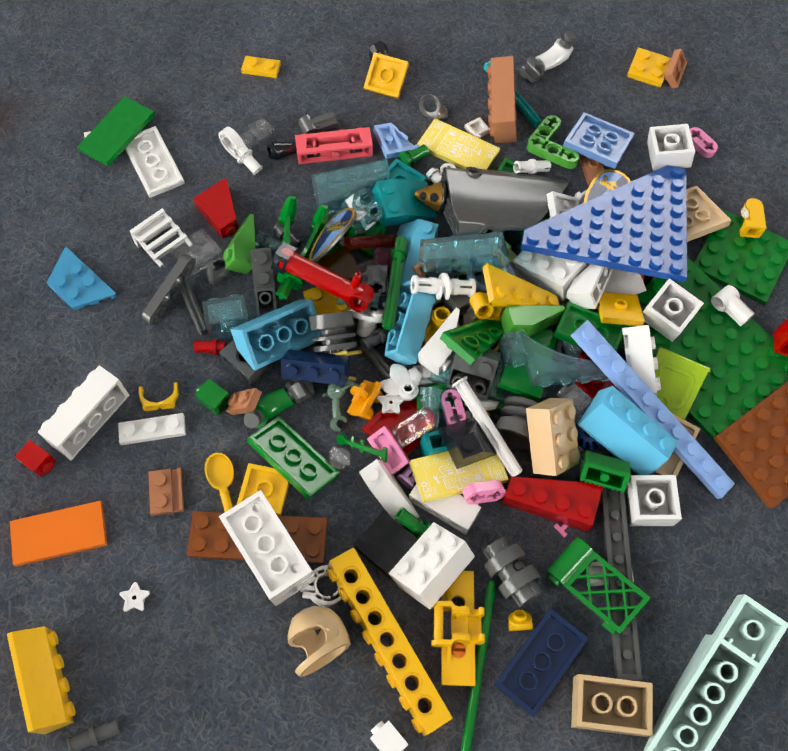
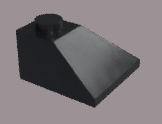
(466, 442)

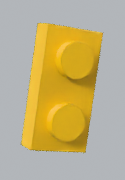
(261, 66)

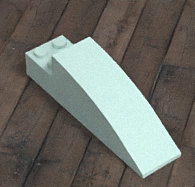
(717, 678)

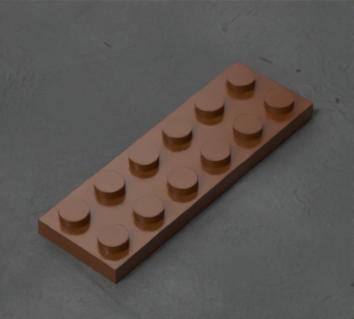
(212, 541)

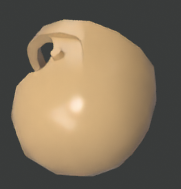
(319, 648)

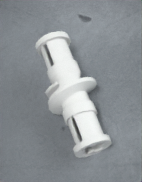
(443, 285)

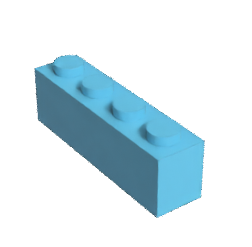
(410, 325)

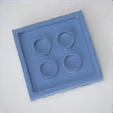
(599, 140)

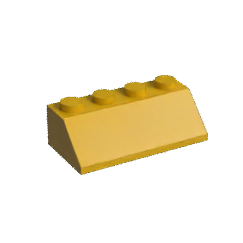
(41, 679)

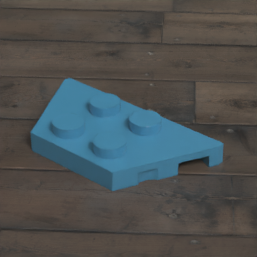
(77, 283)

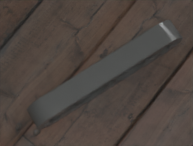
(169, 289)

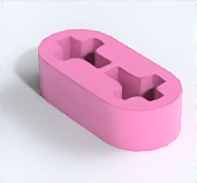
(702, 142)
(448, 410)
(483, 492)

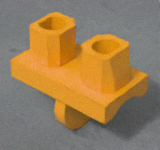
(363, 399)

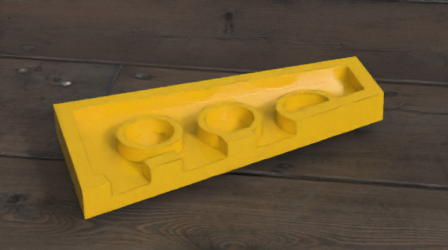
(510, 290)

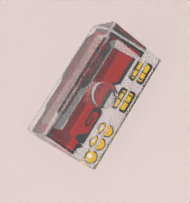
(414, 426)

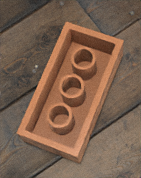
(502, 100)

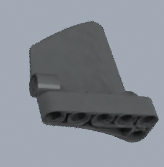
(496, 200)

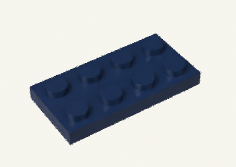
(541, 662)

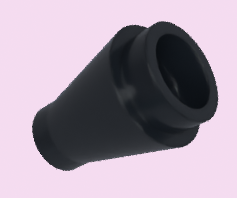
(278, 150)

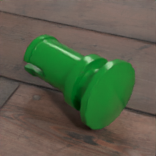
(414, 155)
(415, 525)

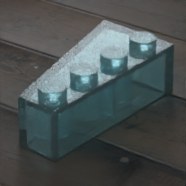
(338, 185)
(464, 253)

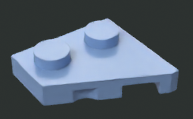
(392, 140)

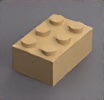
(553, 436)
(612, 705)

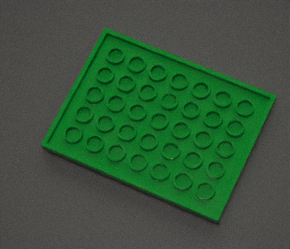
(739, 356)

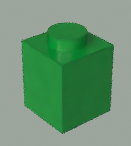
(212, 396)

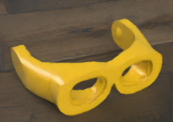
(165, 404)

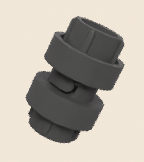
(517, 579)

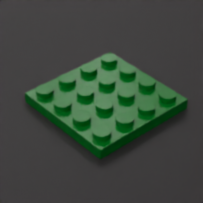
(744, 262)

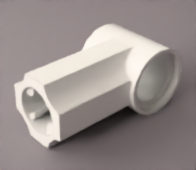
(729, 301)

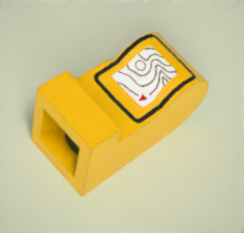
(754, 219)

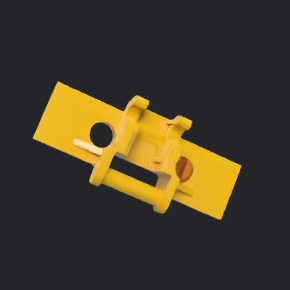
(466, 632)

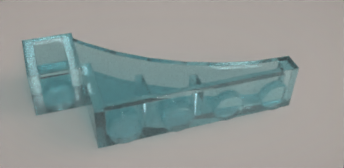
(545, 365)

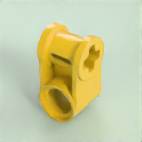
(483, 309)

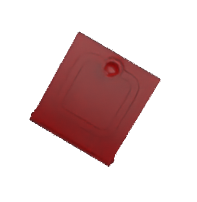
(391, 420)

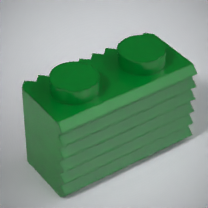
(605, 471)

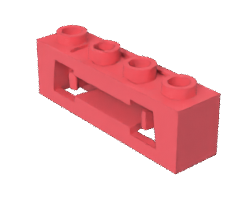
(334, 145)

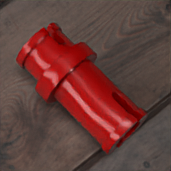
(213, 346)

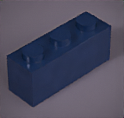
(315, 367)

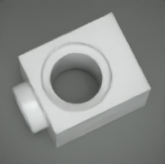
(387, 737)

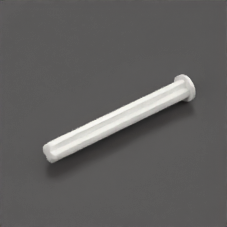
(487, 427)

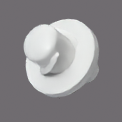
(368, 321)

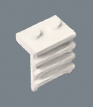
(154, 226)

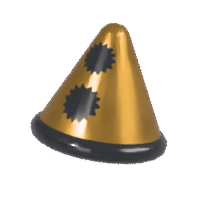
(433, 196)

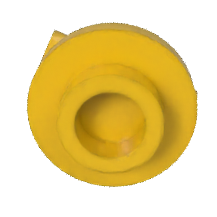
(519, 621)

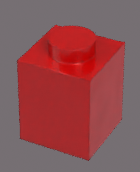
(35, 459)

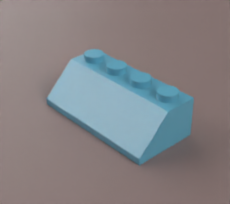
(275, 333)
(627, 431)

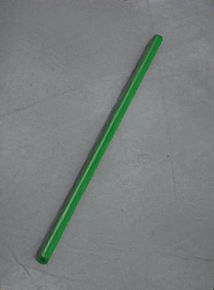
(479, 666)

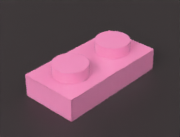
(396, 457)

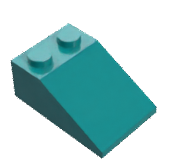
(399, 203)

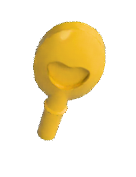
(220, 476)

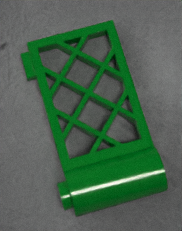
(571, 566)

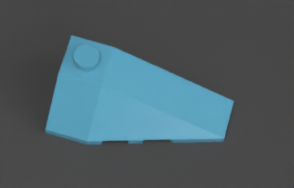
(414, 232)

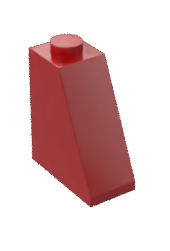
(218, 209)

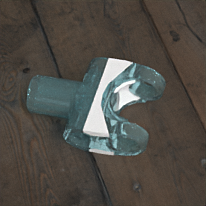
(363, 219)

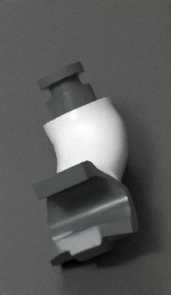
(556, 55)

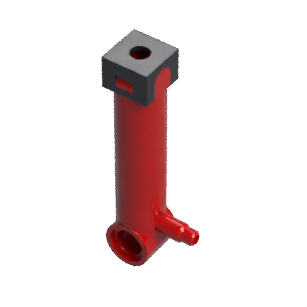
(353, 292)

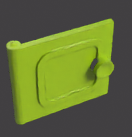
(679, 381)

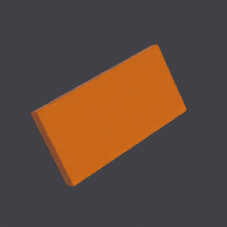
(58, 533)

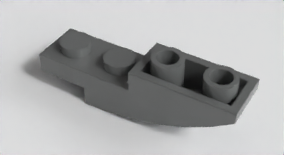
(263, 281)

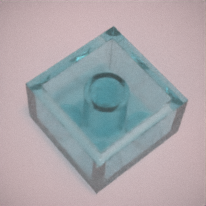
(225, 314)

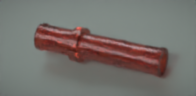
(376, 241)

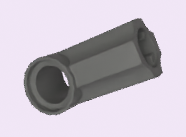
(321, 123)
(377, 278)

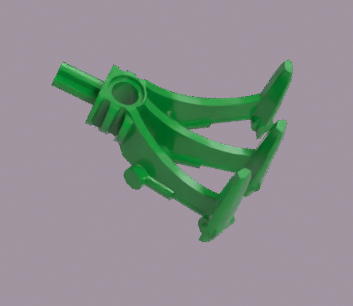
(287, 218)

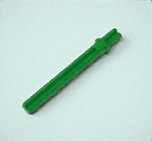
(399, 255)

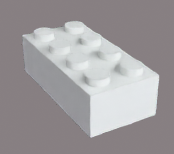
(84, 412)

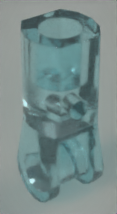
(270, 241)

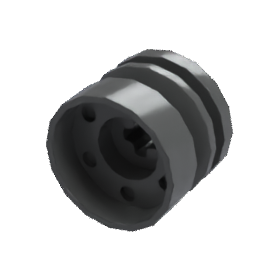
(333, 331)
(513, 422)

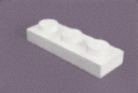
(151, 429)

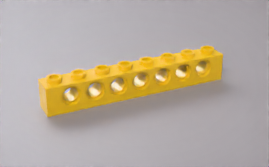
(437, 713)

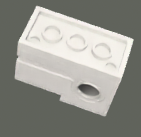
(267, 548)

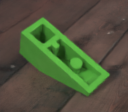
(238, 255)
(530, 318)

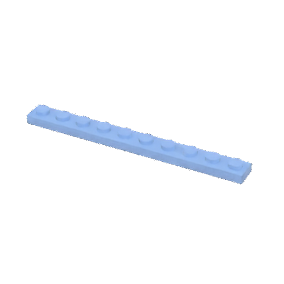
(640, 394)

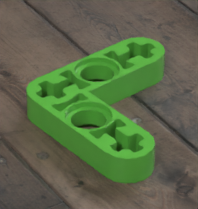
(538, 142)

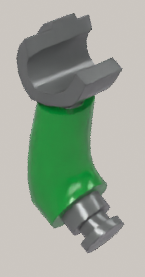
(278, 401)

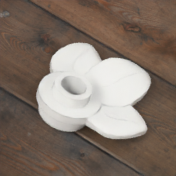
(400, 379)

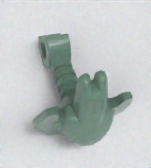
(336, 392)

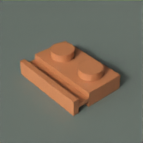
(166, 491)

